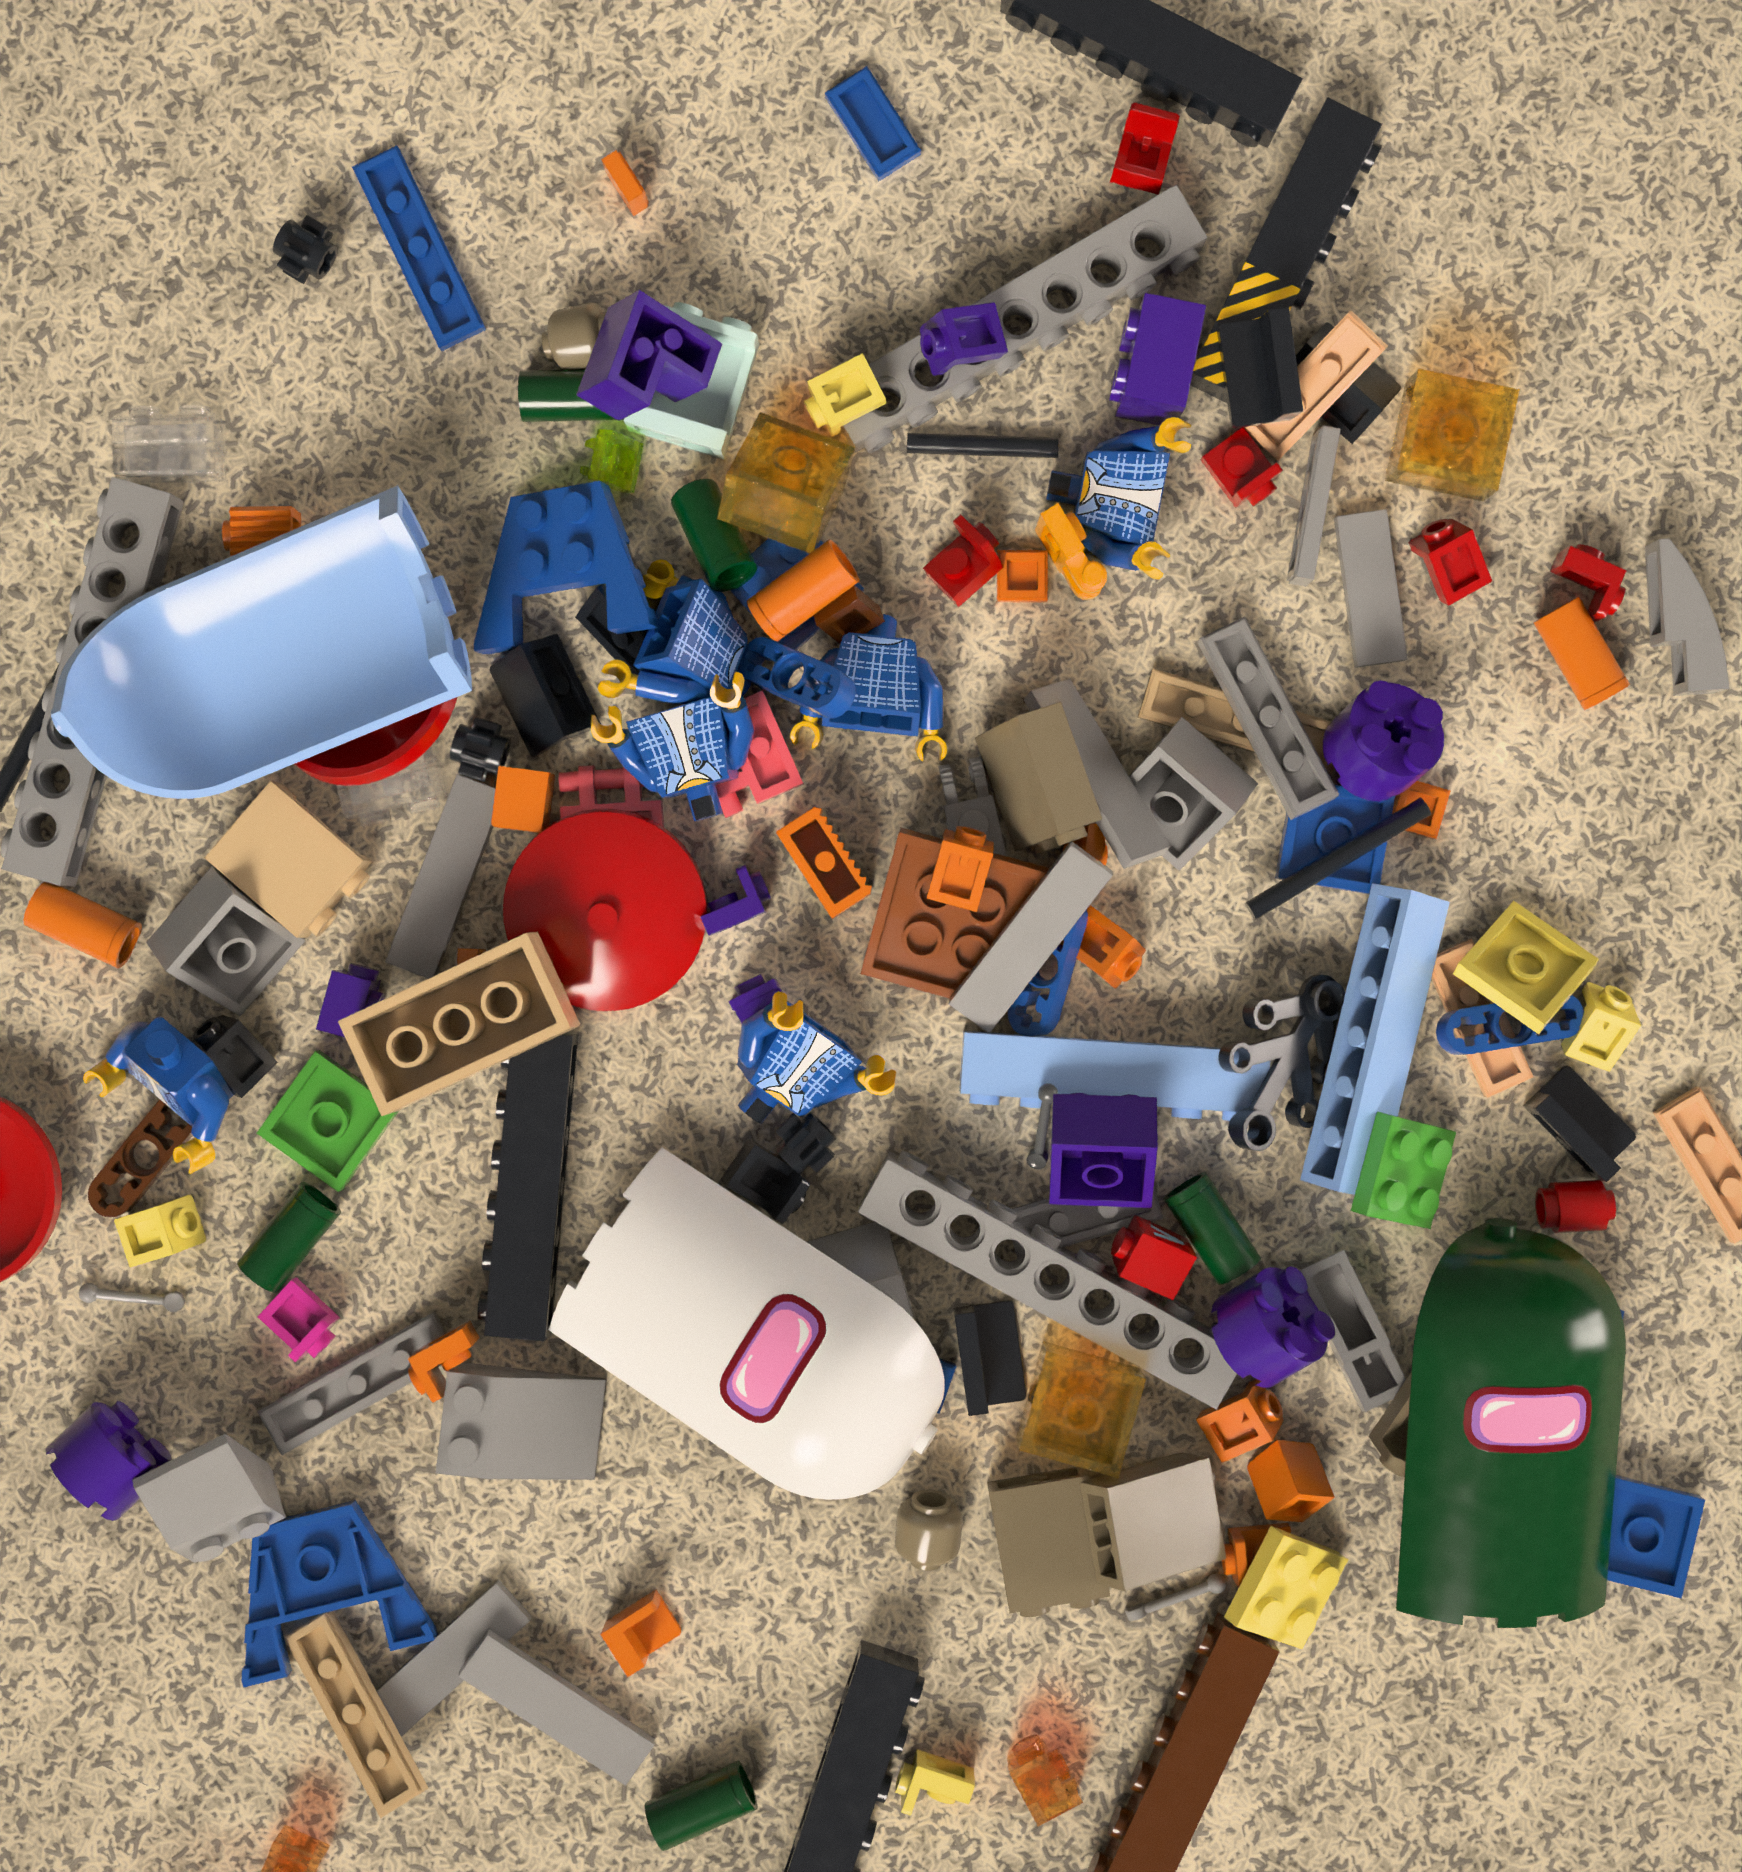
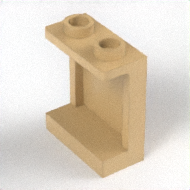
(289, 862)

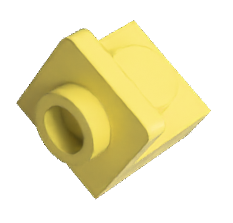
(843, 394)
(1605, 1027)
(160, 1230)
(941, 1778)

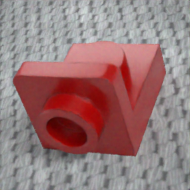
(1242, 469)
(1451, 559)
(965, 562)

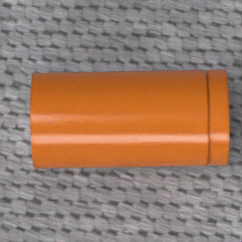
(803, 590)
(1581, 653)
(82, 924)

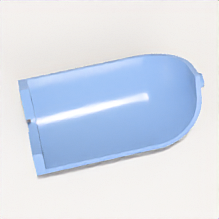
(266, 656)

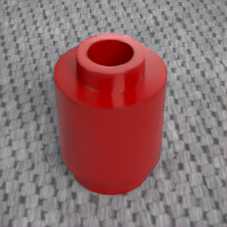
(1575, 1206)

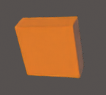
(625, 182)
(1023, 576)
(1435, 798)

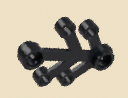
(1289, 1058)

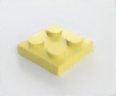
(1525, 967)
(1286, 1588)

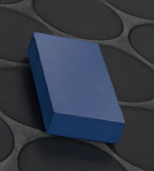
(872, 123)

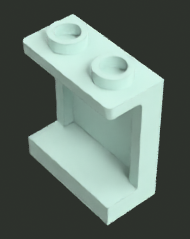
(709, 416)

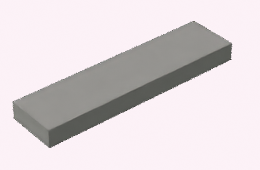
(1268, 718)
(1124, 814)
(444, 879)
(1030, 937)
(347, 1386)
(436, 1667)
(556, 1707)

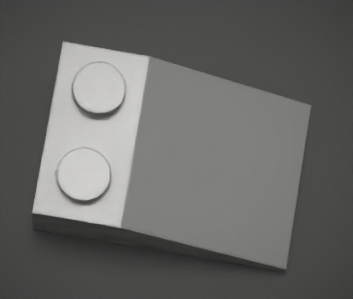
(519, 1424)

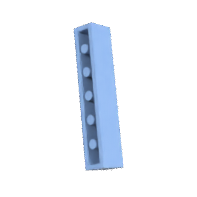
(1374, 1031)
(1178, 1075)

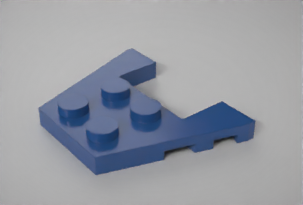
(560, 544)
(320, 1566)

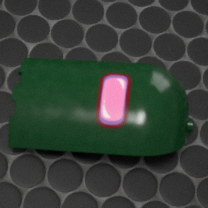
(1511, 1433)

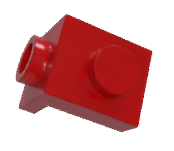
(1145, 148)
(1587, 568)

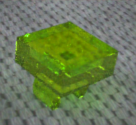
(614, 460)

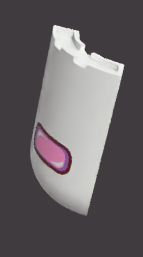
(753, 1337)

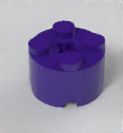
(1384, 740)
(1271, 1326)
(103, 1455)

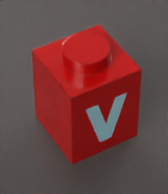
(1152, 1256)

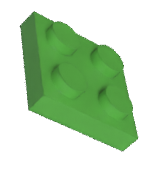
(326, 1121)
(1403, 1170)

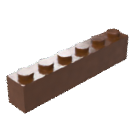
(1188, 1750)

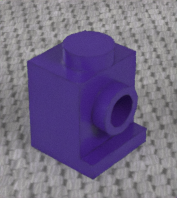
(348, 994)

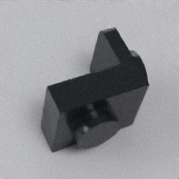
(766, 1181)

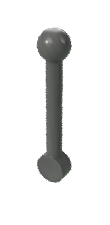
(1038, 1156)

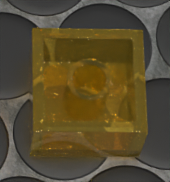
(1452, 435)
(785, 482)
(1080, 1409)

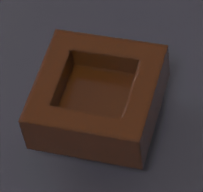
(849, 613)

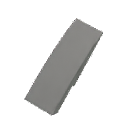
(1684, 621)
(1359, 1336)

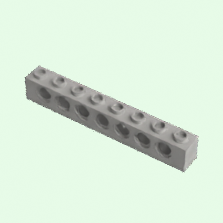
(1162, 219)
(90, 604)
(1201, 1376)

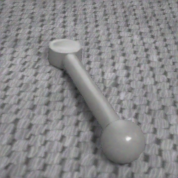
(172, 1302)
(1216, 1584)

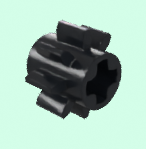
(305, 249)
(479, 748)
(805, 1142)

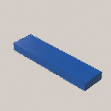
(419, 248)

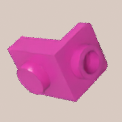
(300, 1320)

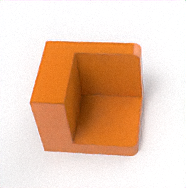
(522, 799)
(1290, 1481)
(640, 1631)

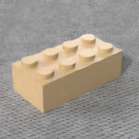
(459, 1023)

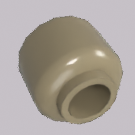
(572, 335)
(928, 1529)

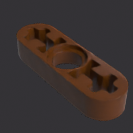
(125, 1155)

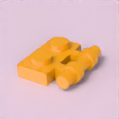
(1062, 538)

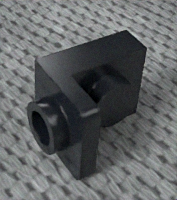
(234, 1052)

